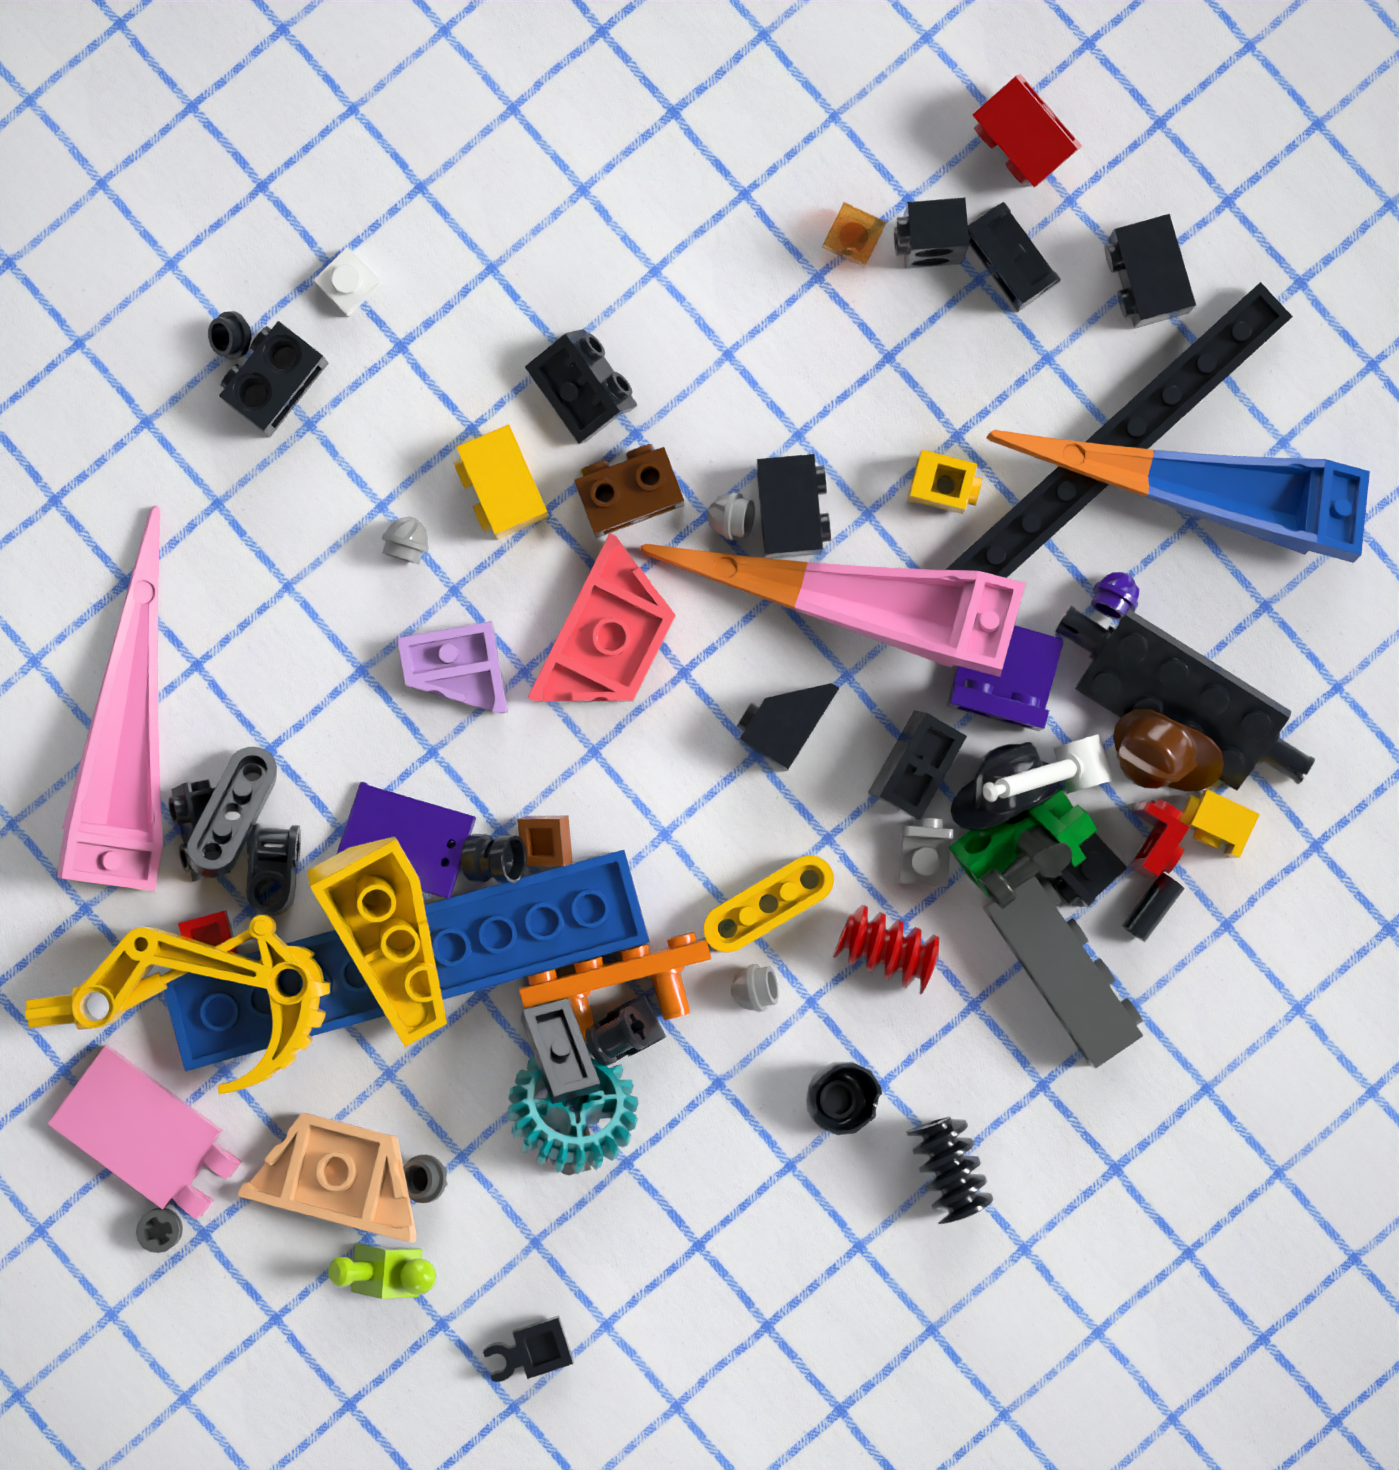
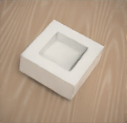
(347, 281)

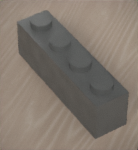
(1065, 973)

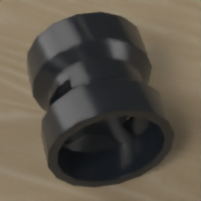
(493, 858)

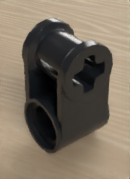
(272, 864)
(624, 1032)

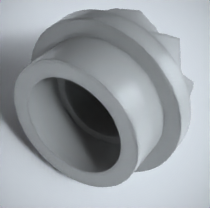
(732, 516)
(406, 540)
(755, 988)

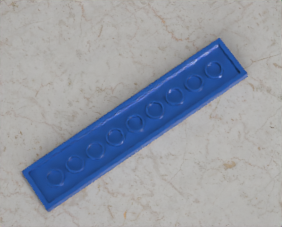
(475, 945)

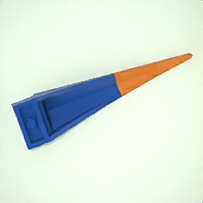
(1279, 500)

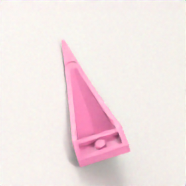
(116, 798)

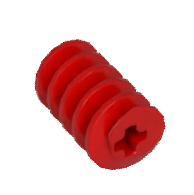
(888, 947)

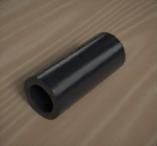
(1153, 907)

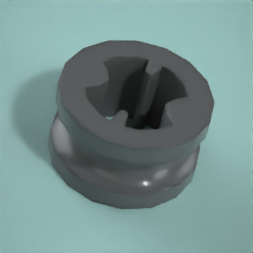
(155, 1244)

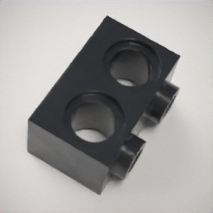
(932, 233)
(283, 386)

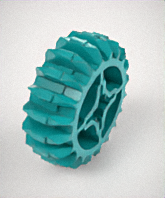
(535, 1116)

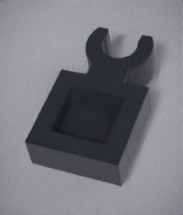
(538, 1349)

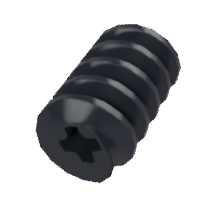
(951, 1168)

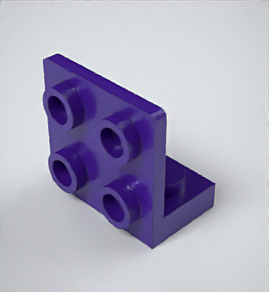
(1022, 688)

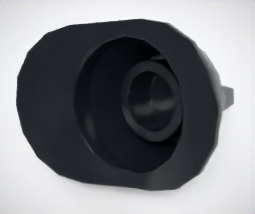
(974, 812)

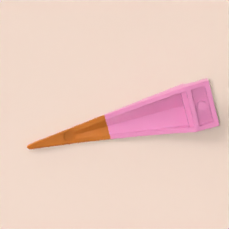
(928, 612)

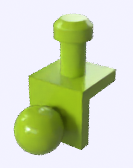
(384, 1272)

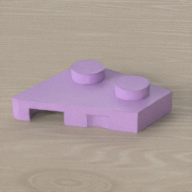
(456, 665)

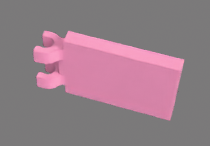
(142, 1133)

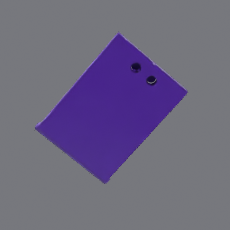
(420, 830)

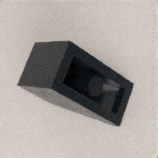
(785, 722)

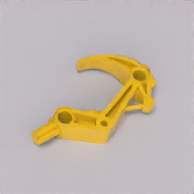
(125, 985)

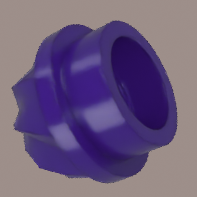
(1115, 595)

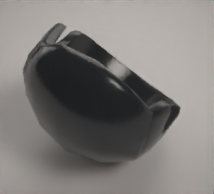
(843, 1097)

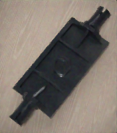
(1153, 671)

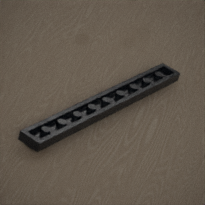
(1134, 426)

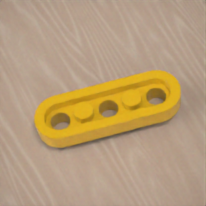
(791, 900)

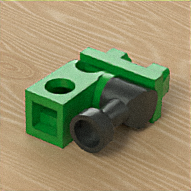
(1027, 844)

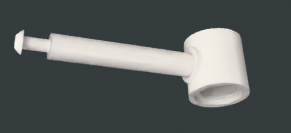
(1078, 765)

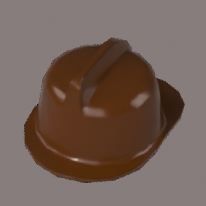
(1165, 753)

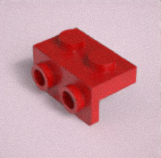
(1161, 848)

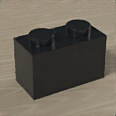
(1150, 271)
(791, 506)

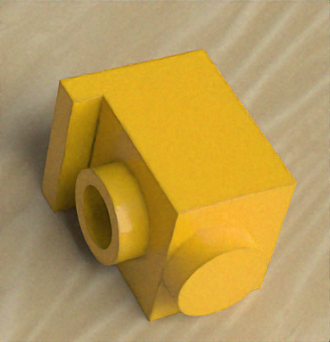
(931, 468)
(1219, 821)

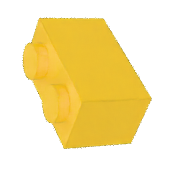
(501, 482)

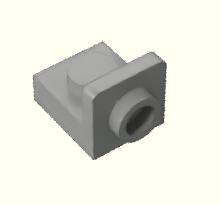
(925, 853)

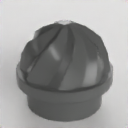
(425, 1178)

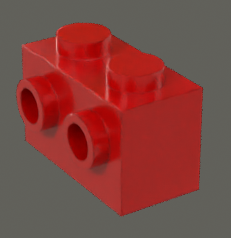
(1025, 132)

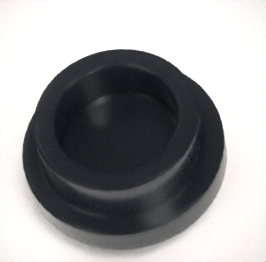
(230, 335)

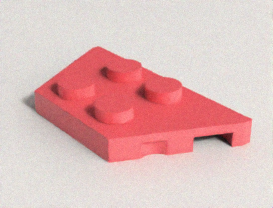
(607, 635)

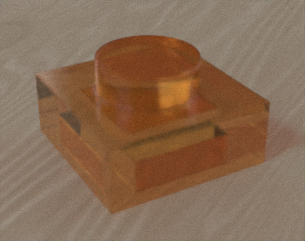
(854, 235)

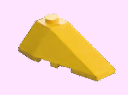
(383, 923)

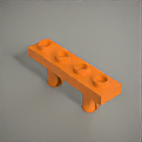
(637, 962)

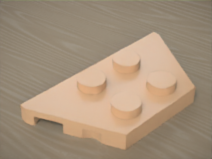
(337, 1176)

